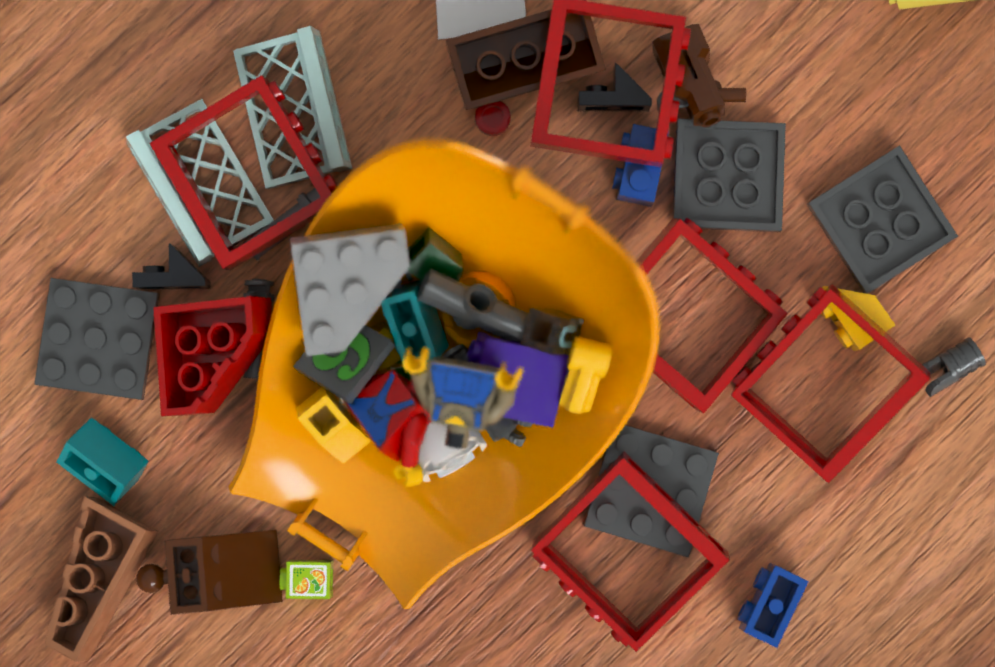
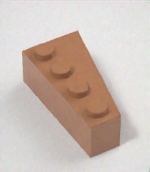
(99, 572)

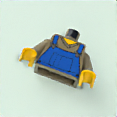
(461, 393)

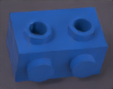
(636, 181)
(772, 604)

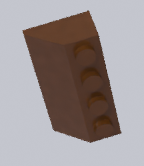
(510, 57)

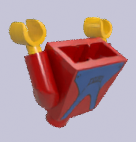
(393, 421)

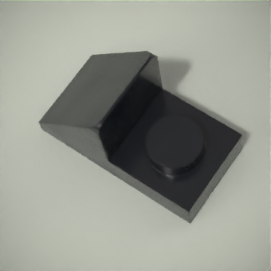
(625, 95)
(181, 275)

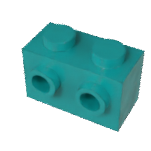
(413, 322)
(102, 461)

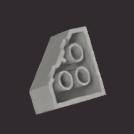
(344, 281)

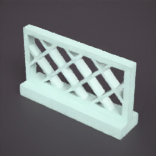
(319, 93)
(169, 197)

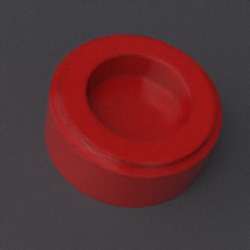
(493, 118)

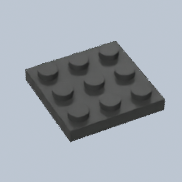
(730, 175)
(882, 220)
(96, 339)
(676, 466)

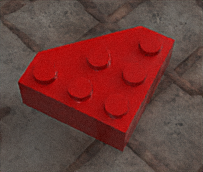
(206, 350)

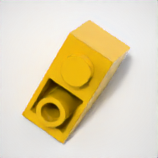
(848, 331)
(332, 425)

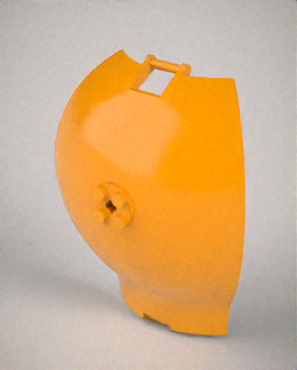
(532, 254)

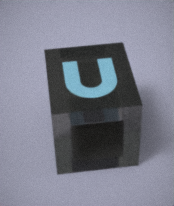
(551, 330)

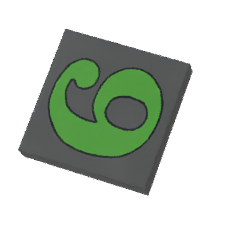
(349, 370)

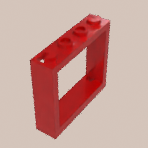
(668, 107)
(195, 201)
(741, 278)
(869, 427)
(597, 604)

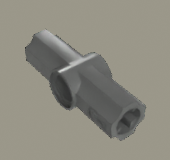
(457, 298)

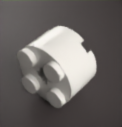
(444, 460)

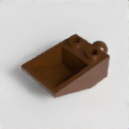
(226, 572)

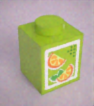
(307, 579)

